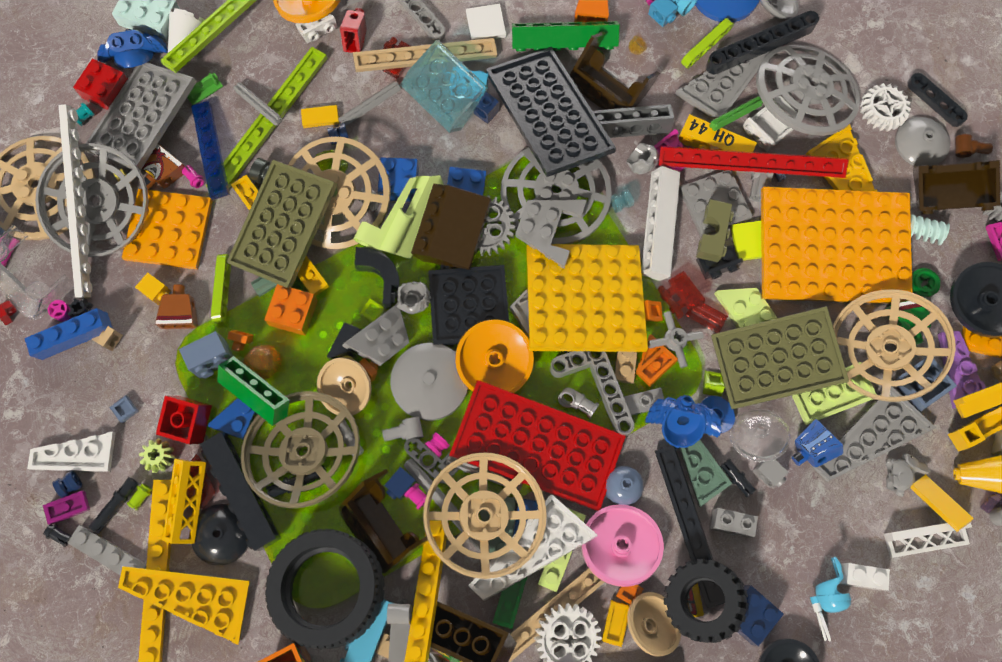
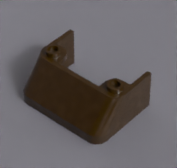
(601, 86)
(374, 525)

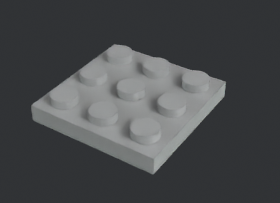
(716, 187)

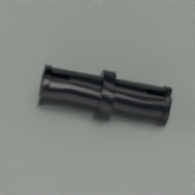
(738, 477)

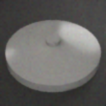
(427, 382)

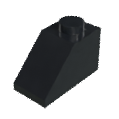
(337, 350)

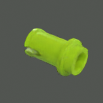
(139, 496)

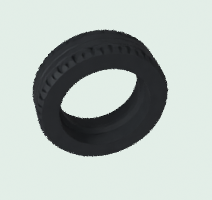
(281, 580)

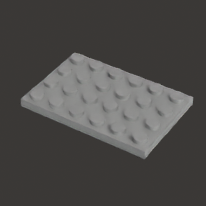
(141, 113)

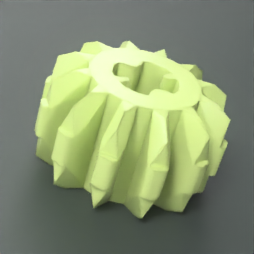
(153, 449)

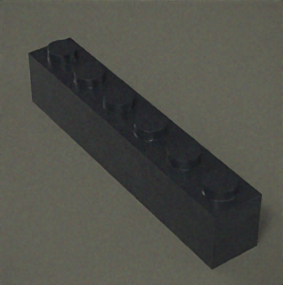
(243, 501)

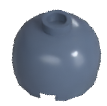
(624, 486)

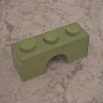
(718, 215)

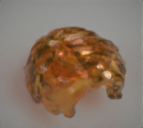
(263, 360)

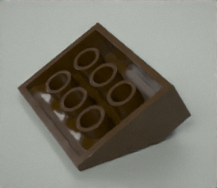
(451, 227)

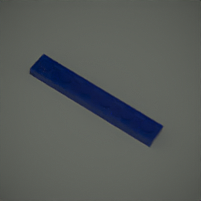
(210, 150)

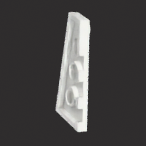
(85, 454)

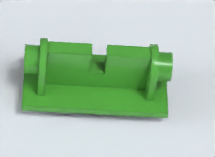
(204, 88)

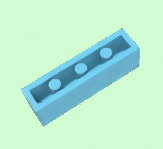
(365, 646)

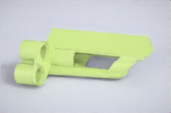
(400, 228)

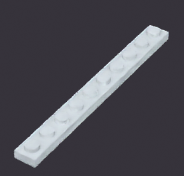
(74, 196)

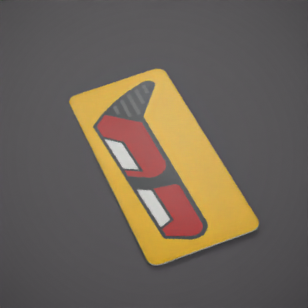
(695, 602)

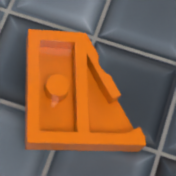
(655, 363)

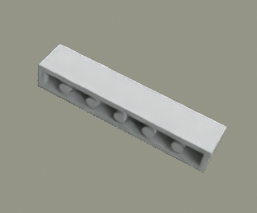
(660, 223)

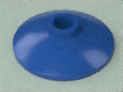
(723, 410)

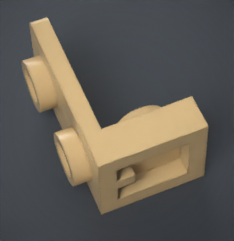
(108, 338)

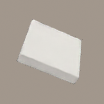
(485, 22)

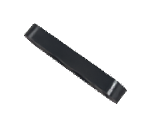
(934, 102)

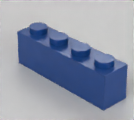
(67, 334)

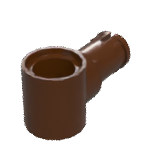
(966, 146)

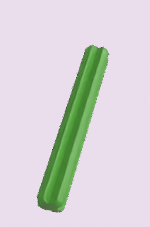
(736, 113)

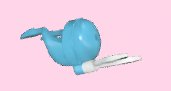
(829, 598)

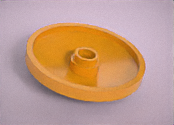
(305, 10)
(495, 355)

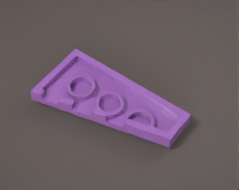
(962, 370)

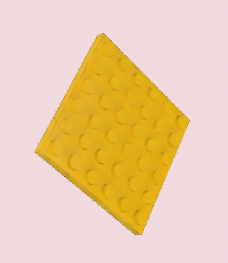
(589, 303)

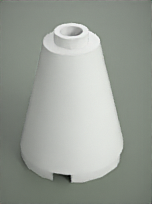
(181, 25)

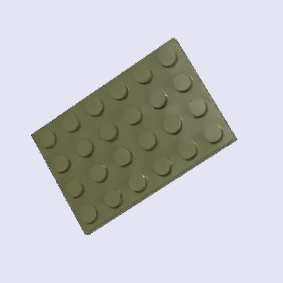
(282, 223)
(779, 358)

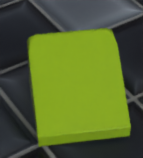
(713, 384)

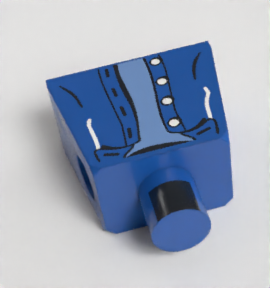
(816, 445)

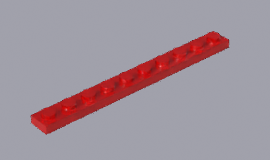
(753, 161)

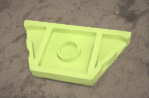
(745, 306)

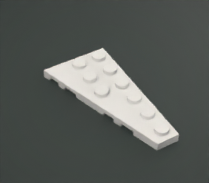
(562, 535)

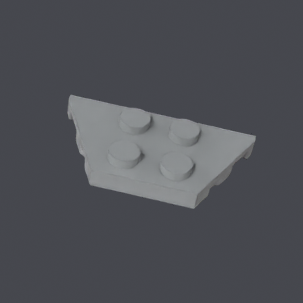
(381, 337)

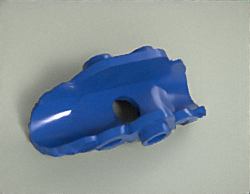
(130, 48)
(683, 420)

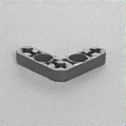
(413, 454)

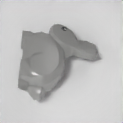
(901, 473)

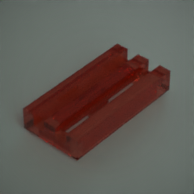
(723, 317)

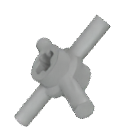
(675, 339)

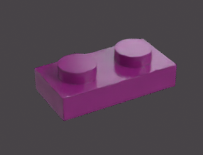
(66, 507)

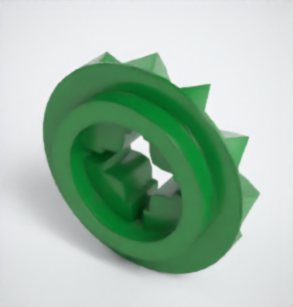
(931, 287)

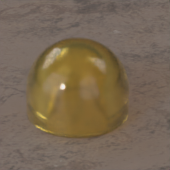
(634, 47)

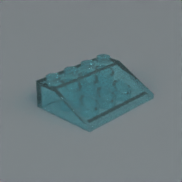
(444, 87)

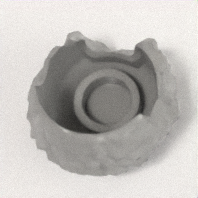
(643, 158)
(413, 297)

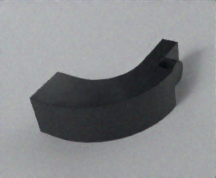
(377, 262)

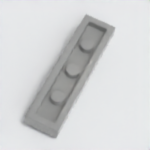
(103, 550)

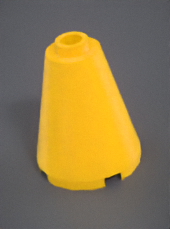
(981, 474)

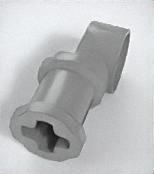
(579, 402)

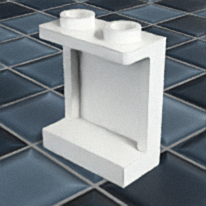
(766, 128)

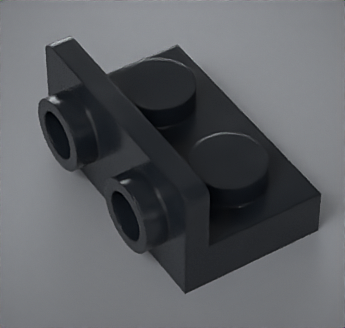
(715, 269)

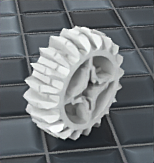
(888, 101)

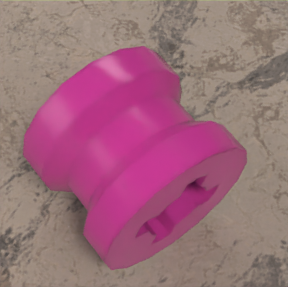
(57, 307)
(437, 444)

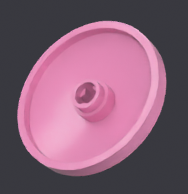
(626, 545)

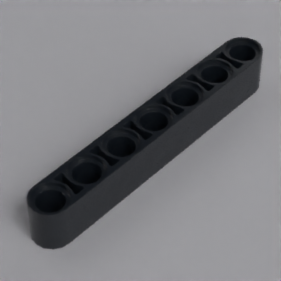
(771, 37)

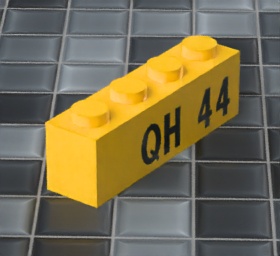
(699, 135)

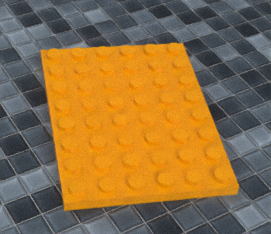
(834, 244)

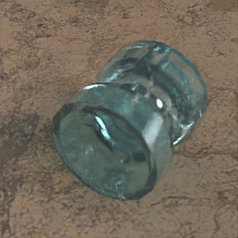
(621, 201)

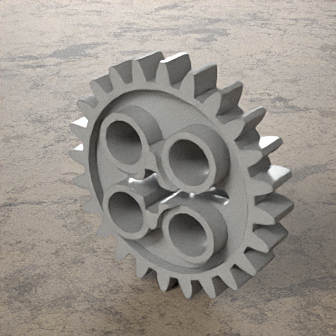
(487, 241)

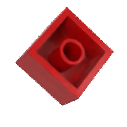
(100, 83)
(183, 419)

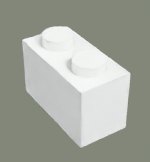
(865, 576)

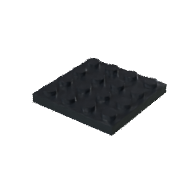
(464, 299)

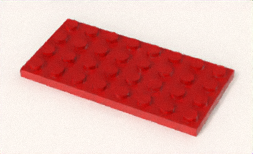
(556, 448)

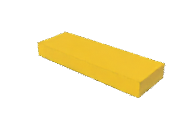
(941, 503)

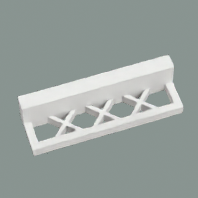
(921, 532)

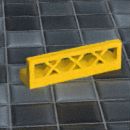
(979, 401)
(177, 503)

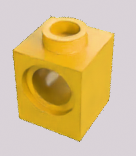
(152, 288)

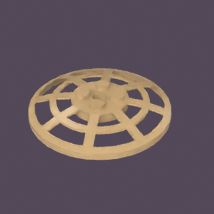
(24, 178)
(346, 188)
(898, 336)
(498, 515)

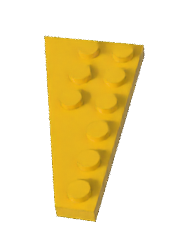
(845, 146)
(202, 600)

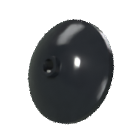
(226, 547)
(788, 651)

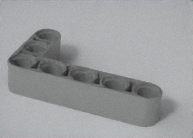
(601, 382)
(400, 619)

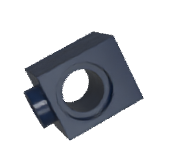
(487, 108)
(399, 484)

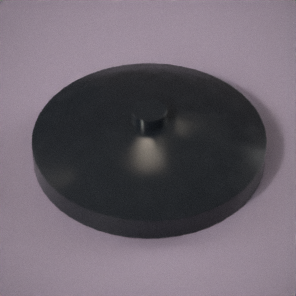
(978, 299)

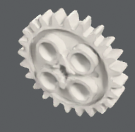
(569, 619)

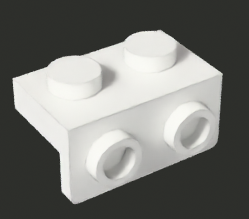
(313, 30)

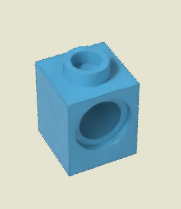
(663, 11)

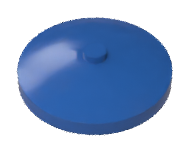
(721, 9)

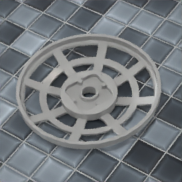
(802, 88)
(570, 191)
(107, 194)

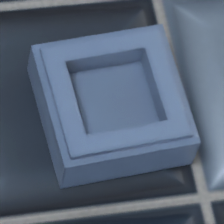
(124, 409)

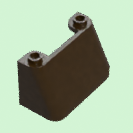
(957, 186)

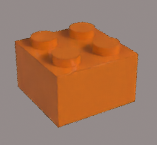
(291, 310)

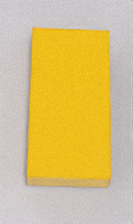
(319, 116)
(615, 623)

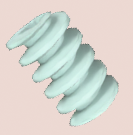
(929, 229)

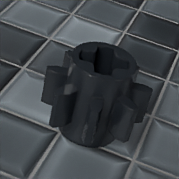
(76, 305)

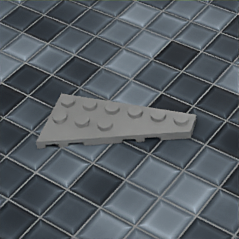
(719, 92)
(876, 433)

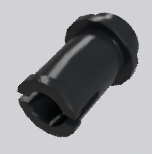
(56, 534)

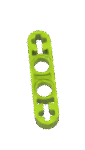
(707, 43)
(220, 289)

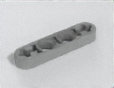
(420, 14)

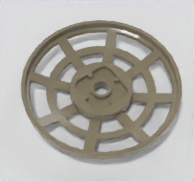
(290, 448)

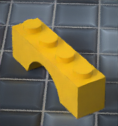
(977, 430)

